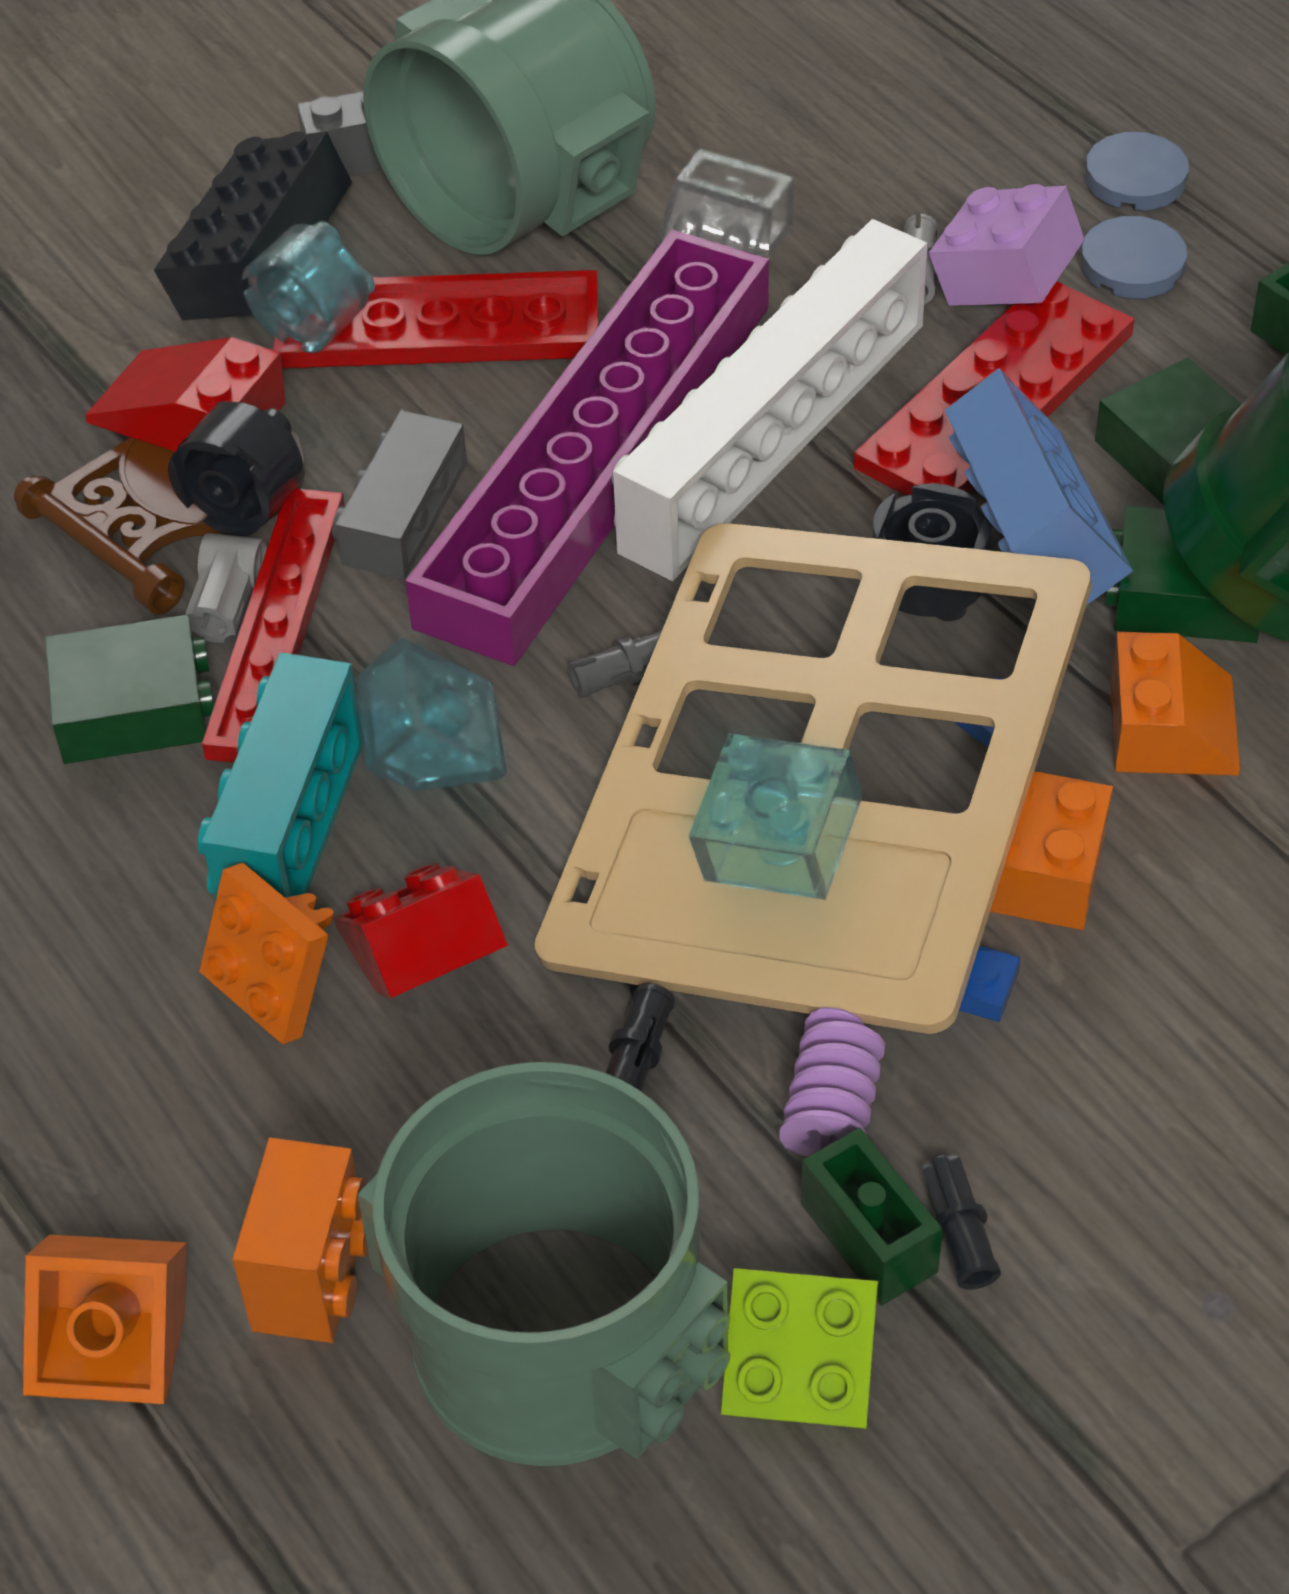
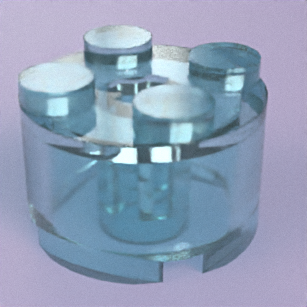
(307, 286)

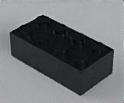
(246, 209)

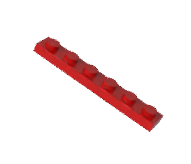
(276, 612)

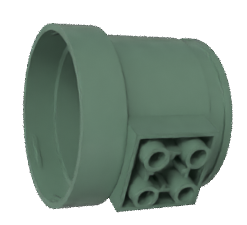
(509, 115)
(539, 1154)

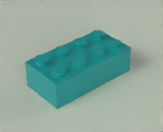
(286, 776)

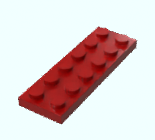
(463, 321)
(1038, 345)

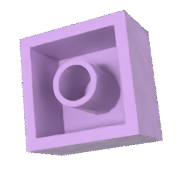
(1007, 245)

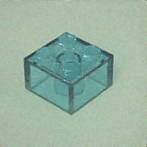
(776, 816)

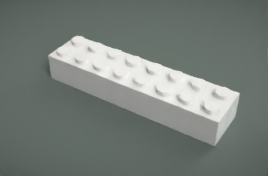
(769, 398)

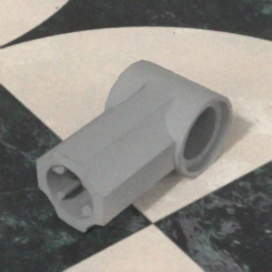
(226, 576)

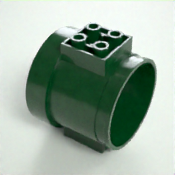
(1232, 506)

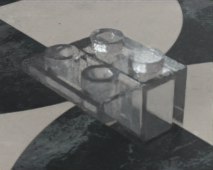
(730, 204)

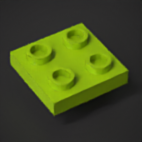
(800, 1348)

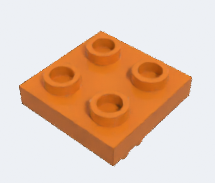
(265, 951)

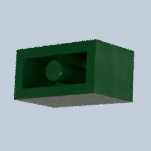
(871, 1215)

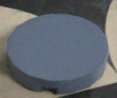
(1136, 170)
(1133, 256)

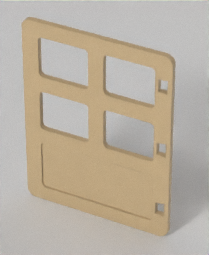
(910, 880)

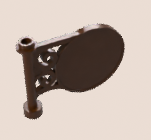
(152, 505)

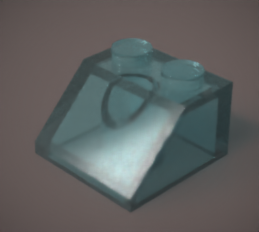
(428, 720)

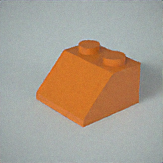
(1171, 708)
(103, 1318)

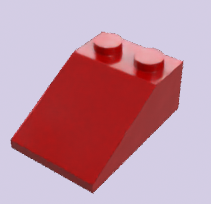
(177, 385)

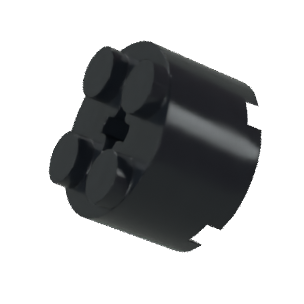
(237, 467)
(936, 517)

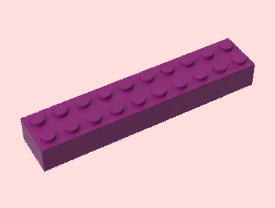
(551, 490)

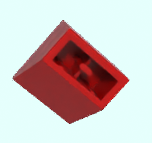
(420, 929)

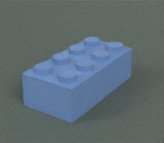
(1032, 481)

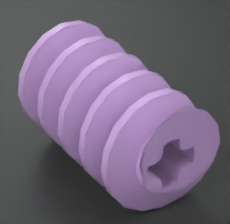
(831, 1081)

